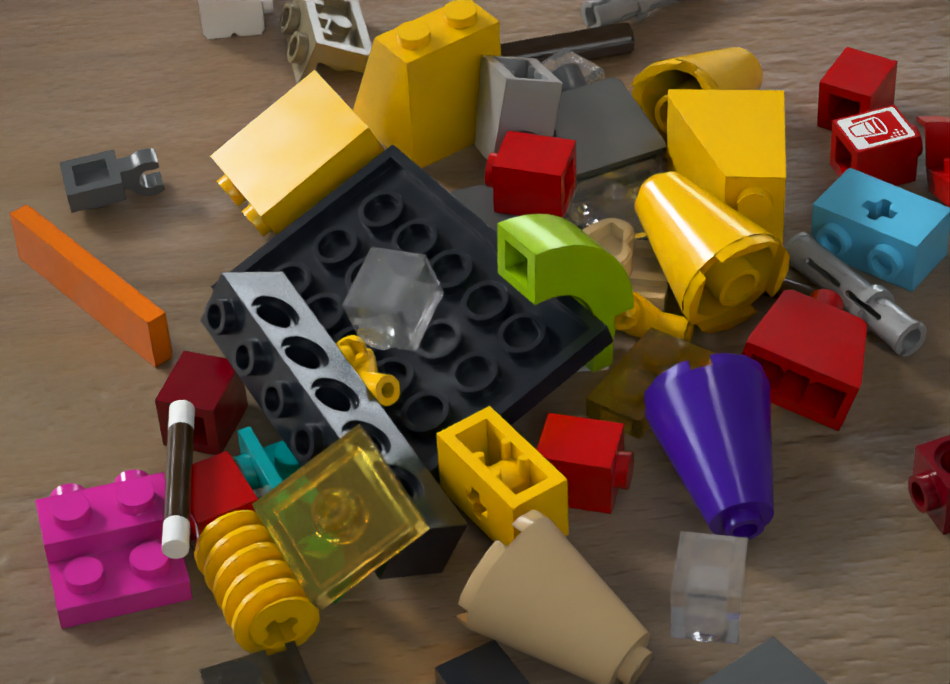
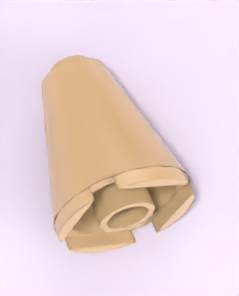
(554, 606)

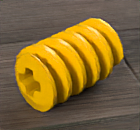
(254, 584)

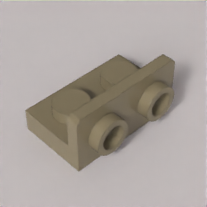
(326, 34)

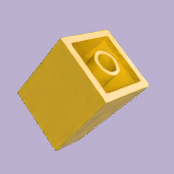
(426, 81)
(732, 149)
(294, 155)

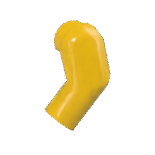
(646, 315)
(382, 386)

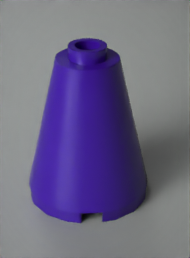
(718, 439)

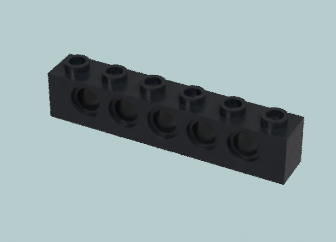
(319, 397)

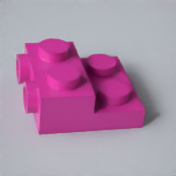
(108, 549)

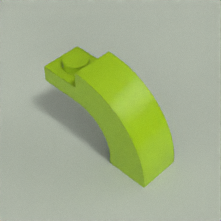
(555, 258)

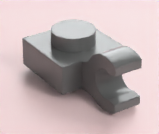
(102, 178)

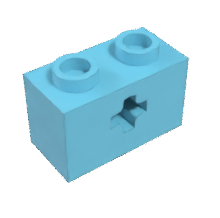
(881, 228)

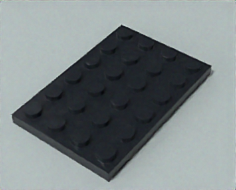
(484, 336)

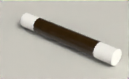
(178, 480)

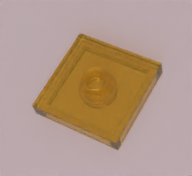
(340, 517)

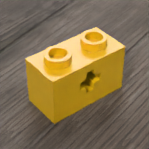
(498, 476)

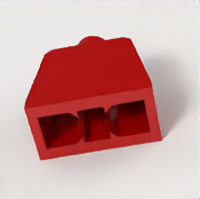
(811, 355)

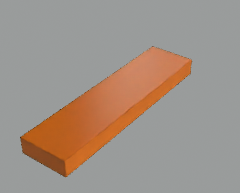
(92, 285)

